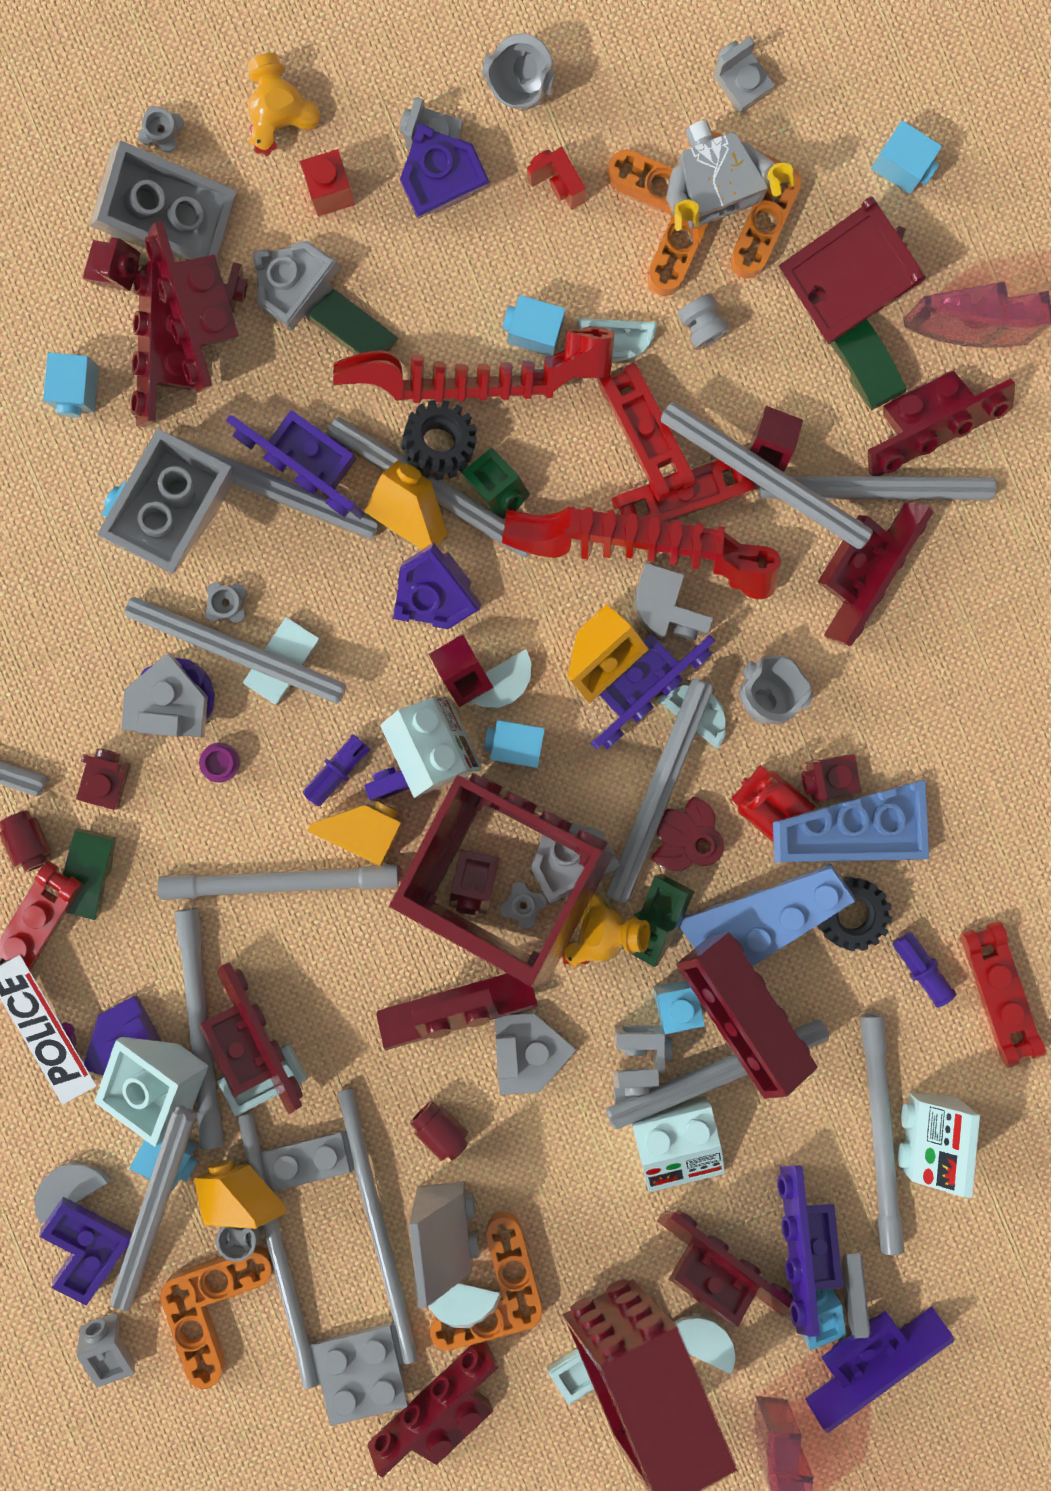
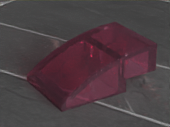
(981, 317)
(780, 1446)

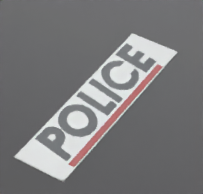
(42, 1031)

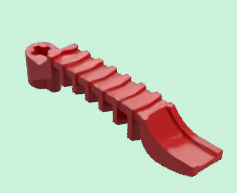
(585, 356)
(748, 567)

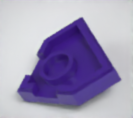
(440, 172)
(434, 590)
(123, 1020)

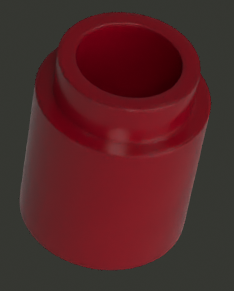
(24, 841)
(440, 1131)

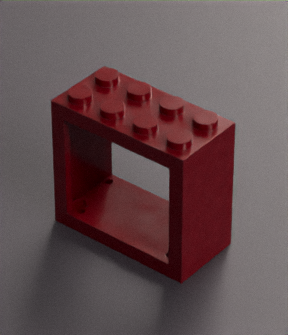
(417, 891)
(649, 1390)

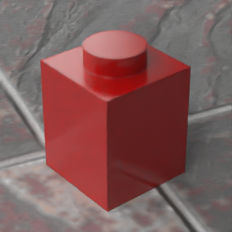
(327, 182)

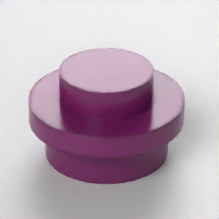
(219, 762)

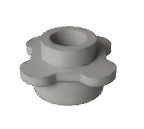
(152, 120)
(217, 594)
(522, 894)

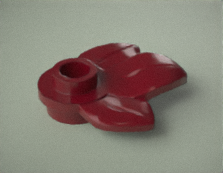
(681, 834)

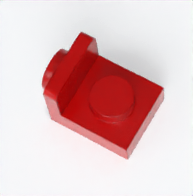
(564, 181)

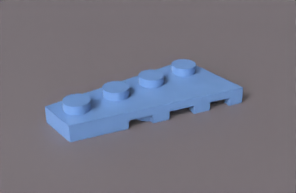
(862, 829)
(772, 916)

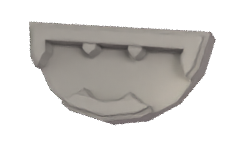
(69, 1181)
(855, 1295)

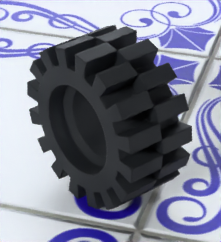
(449, 421)
(874, 924)

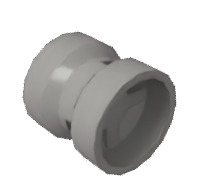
(703, 321)
(237, 1243)

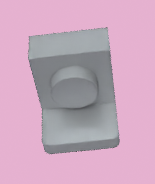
(742, 75)
(438, 121)
(638, 1039)
(633, 1082)
(103, 1351)

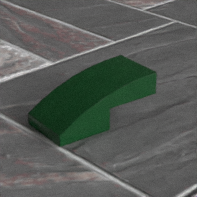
(870, 365)
(90, 863)
(664, 912)

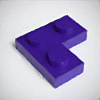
(93, 1247)

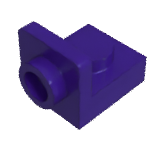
(386, 784)

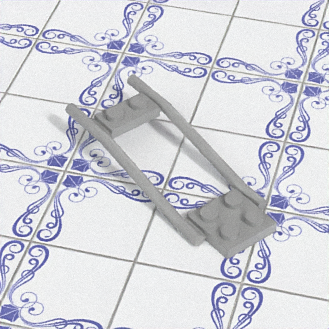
(363, 1367)

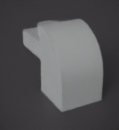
(656, 607)

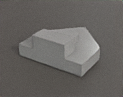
(293, 281)
(165, 702)
(558, 866)
(528, 1052)

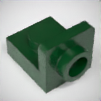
(496, 483)

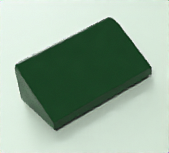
(351, 325)

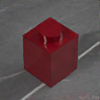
(776, 437)
(460, 670)

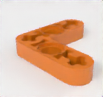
(631, 187)
(770, 237)
(200, 1296)
(508, 1320)

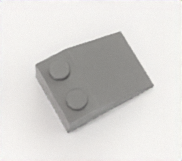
(149, 189)
(167, 502)
(442, 1239)

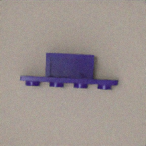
(309, 453)
(642, 681)
(811, 1248)
(874, 1364)

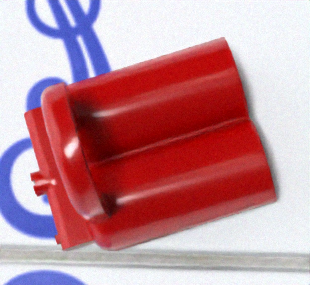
(767, 799)

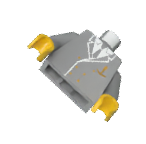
(720, 177)

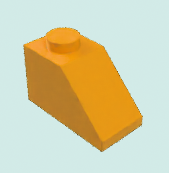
(408, 506)
(603, 652)
(362, 830)
(236, 1197)

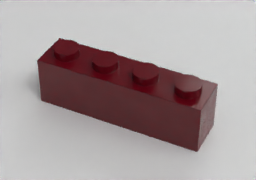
(747, 1015)

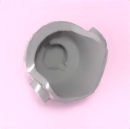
(520, 71)
(774, 689)

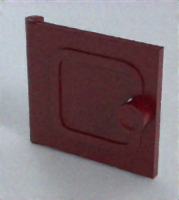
(857, 265)

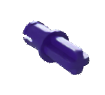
(336, 770)
(924, 969)

